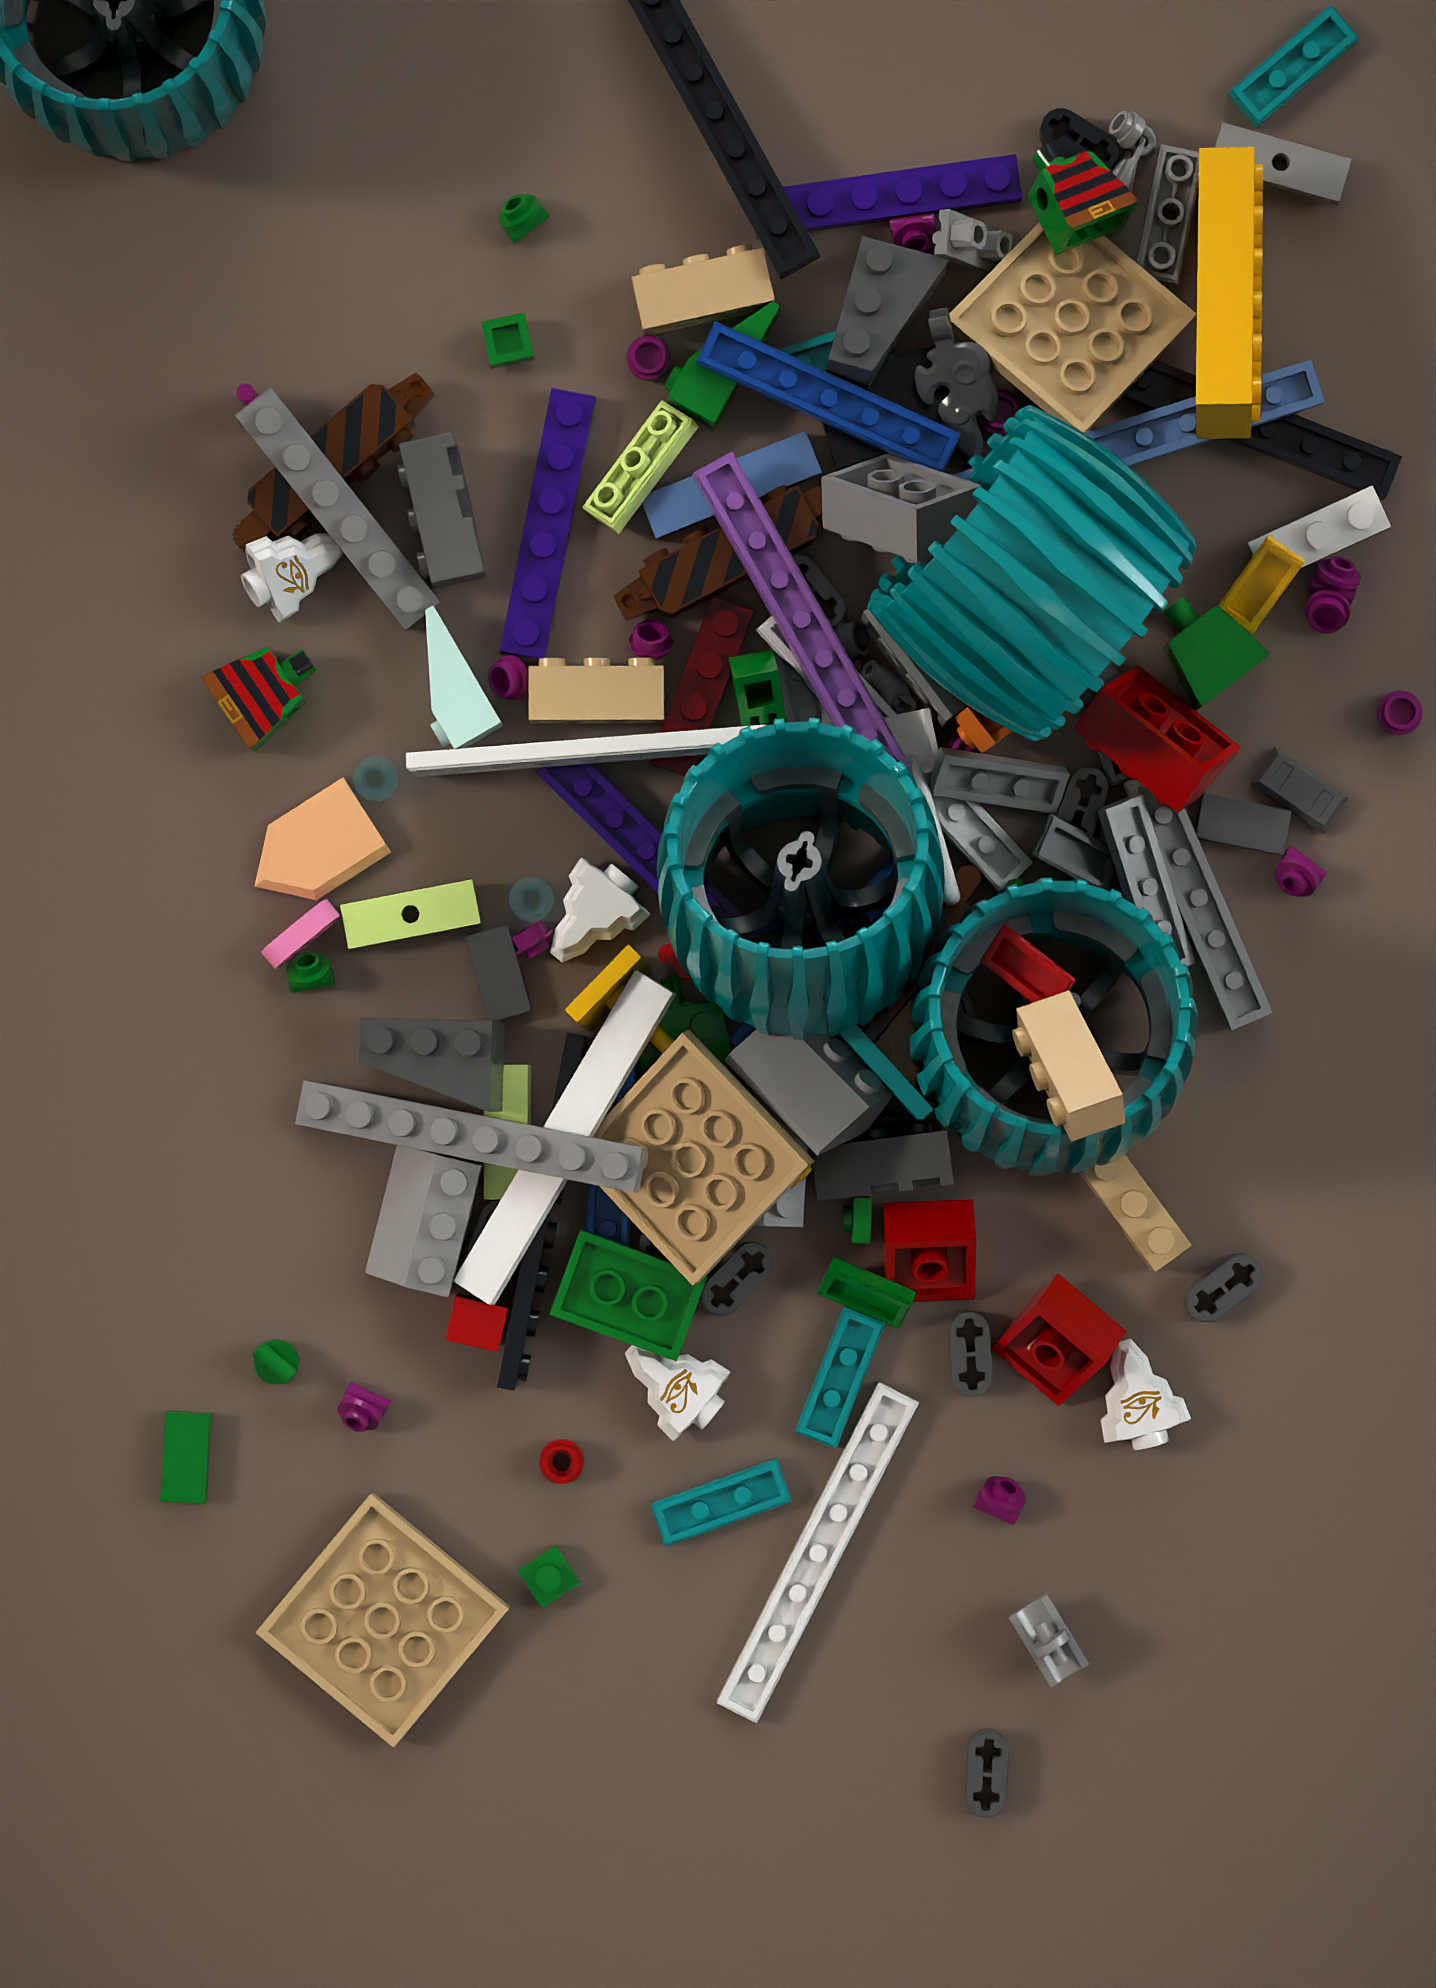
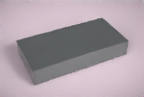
(1243, 824)
(498, 973)

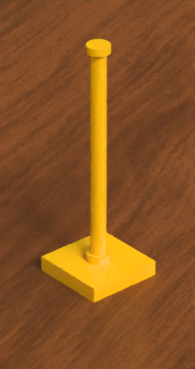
(604, 992)

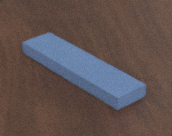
(775, 465)

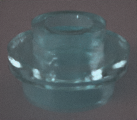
(363, 770)
(528, 884)

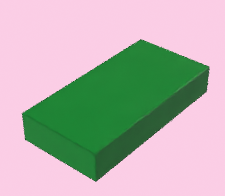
(866, 1292)
(186, 1456)

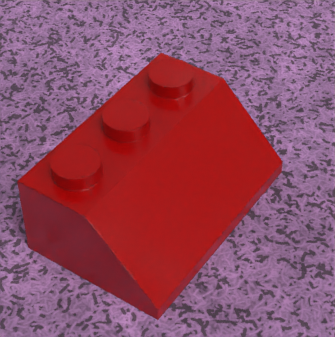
(1156, 738)

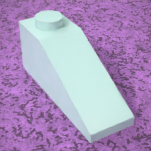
(456, 696)

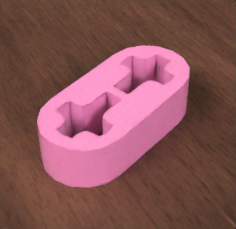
(301, 934)

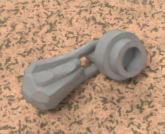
(1127, 131)

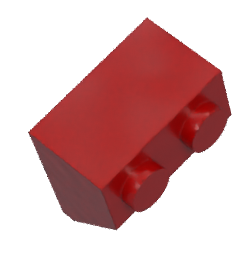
(931, 1248)
(1059, 1340)

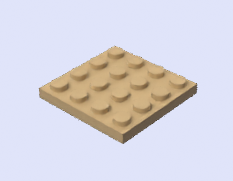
(1071, 324)
(709, 1157)
(382, 1619)

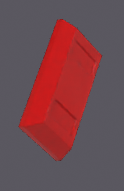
(1025, 966)

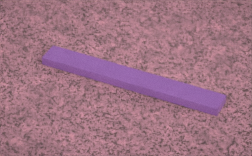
(791, 602)

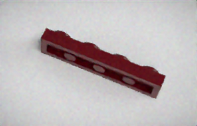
(705, 675)

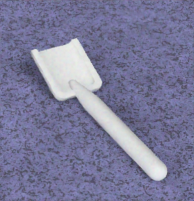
(918, 742)

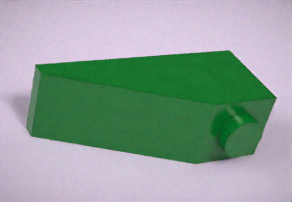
(704, 393)
(757, 688)

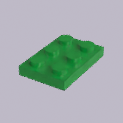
(627, 1295)

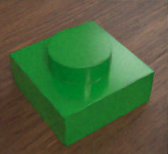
(507, 340)
(858, 1219)
(549, 1576)

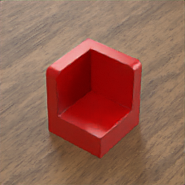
(477, 1322)

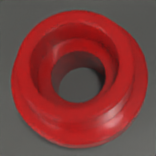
(557, 1475)

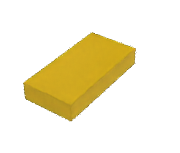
(1261, 583)

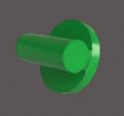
(521, 216)
(309, 972)
(276, 1361)

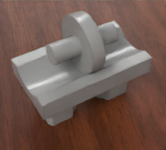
(970, 242)
(1048, 1639)

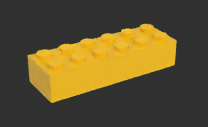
(1229, 293)

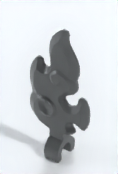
(965, 372)

